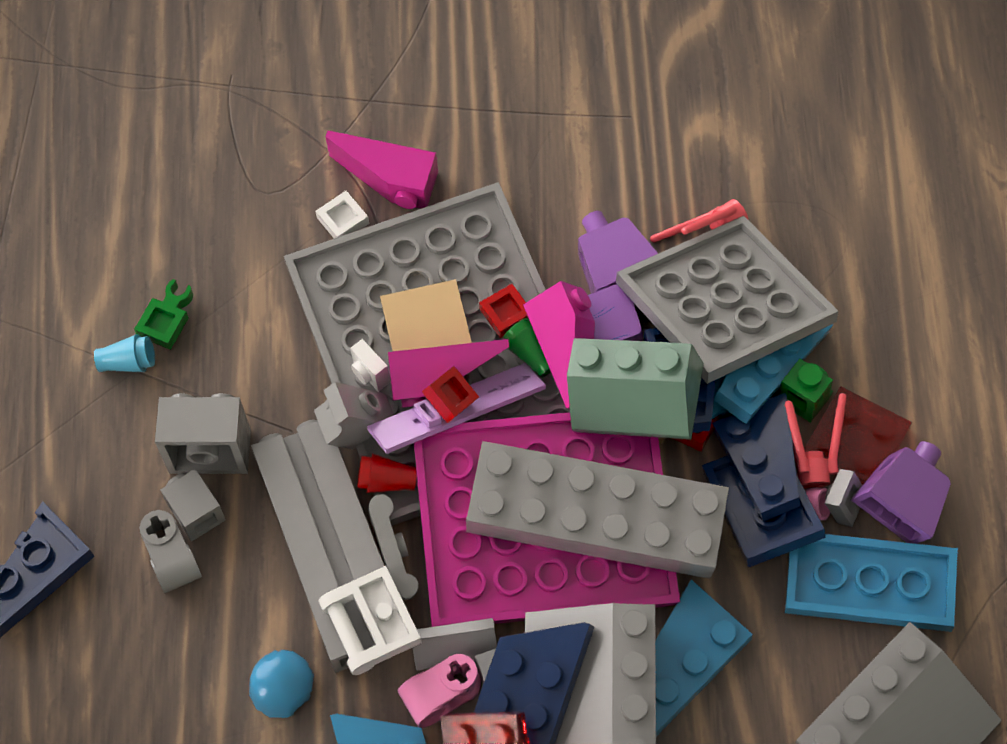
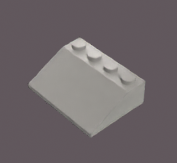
(617, 677)
(906, 698)

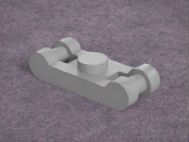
(391, 545)

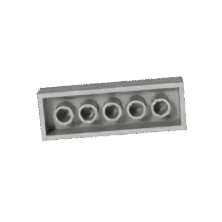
(597, 509)

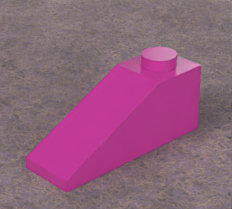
(392, 170)
(557, 319)
(418, 368)

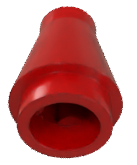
(385, 475)

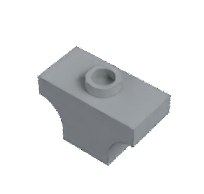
(349, 412)

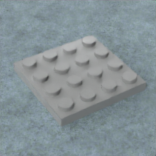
(727, 297)

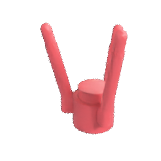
(714, 218)
(811, 466)

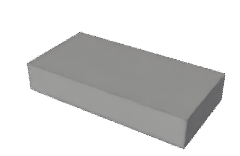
(459, 638)

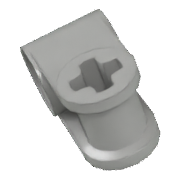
(169, 555)

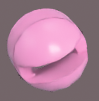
(817, 498)

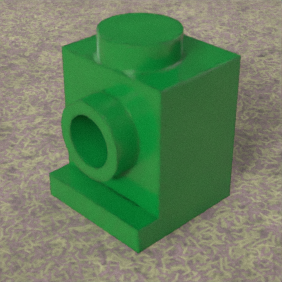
(810, 384)

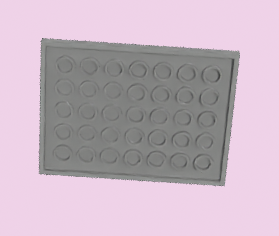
(454, 239)

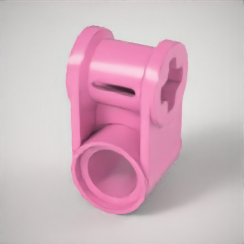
(438, 692)

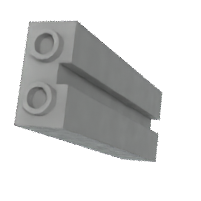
(320, 524)

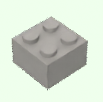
(203, 434)

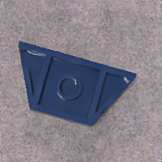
(536, 676)

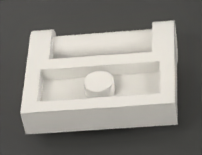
(383, 614)

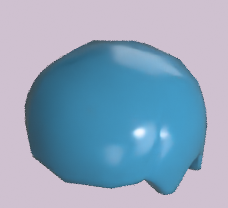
(280, 683)

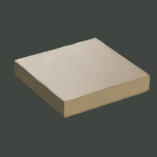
(425, 317)

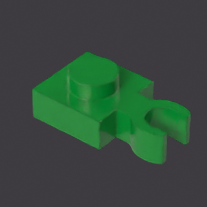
(165, 319)

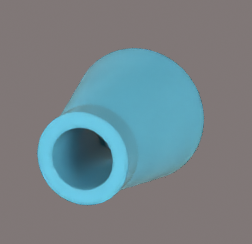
(127, 355)

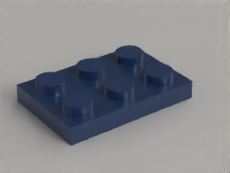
(766, 539)

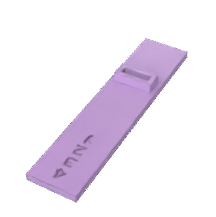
(425, 420)

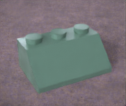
(633, 387)

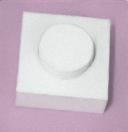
(342, 215)
(369, 366)

